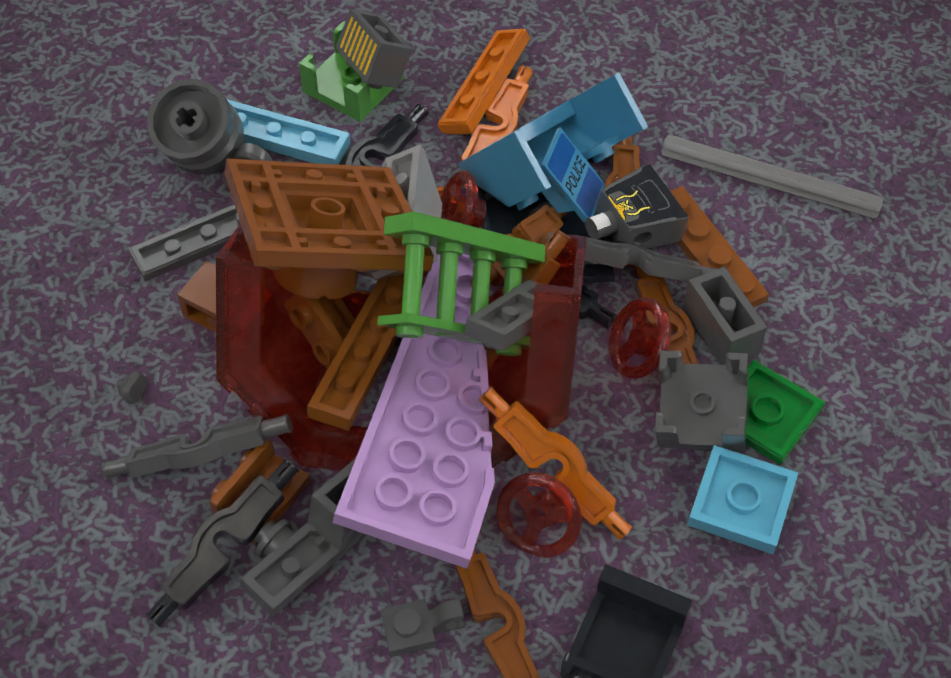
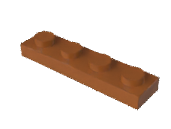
(707, 246)

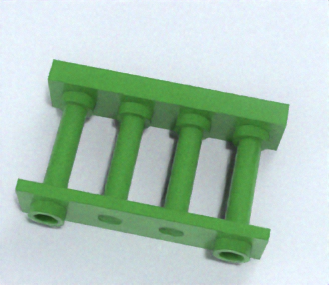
(451, 241)

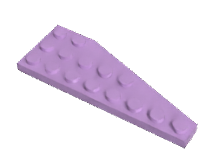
(429, 443)

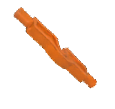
(503, 111)
(538, 446)

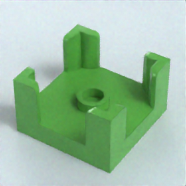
(340, 84)

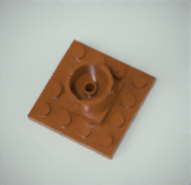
(318, 222)

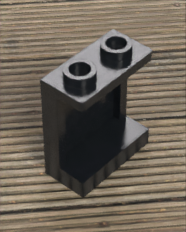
(627, 629)

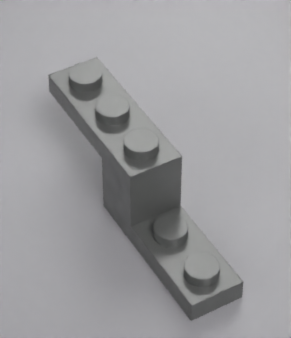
(305, 553)

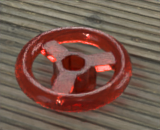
(463, 208)
(643, 338)
(556, 502)

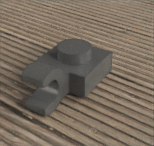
(412, 627)

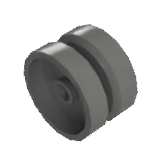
(195, 126)

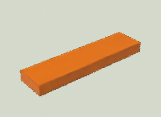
(483, 82)

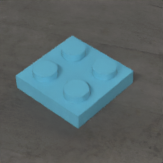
(743, 499)

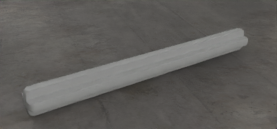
(772, 176)

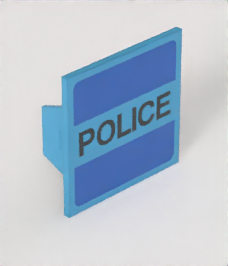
(571, 177)

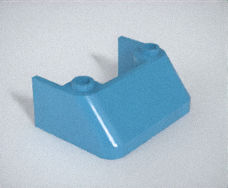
(591, 120)

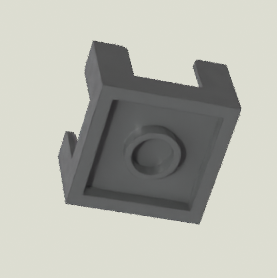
(702, 403)

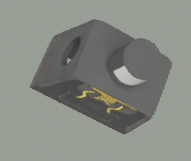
(638, 211)

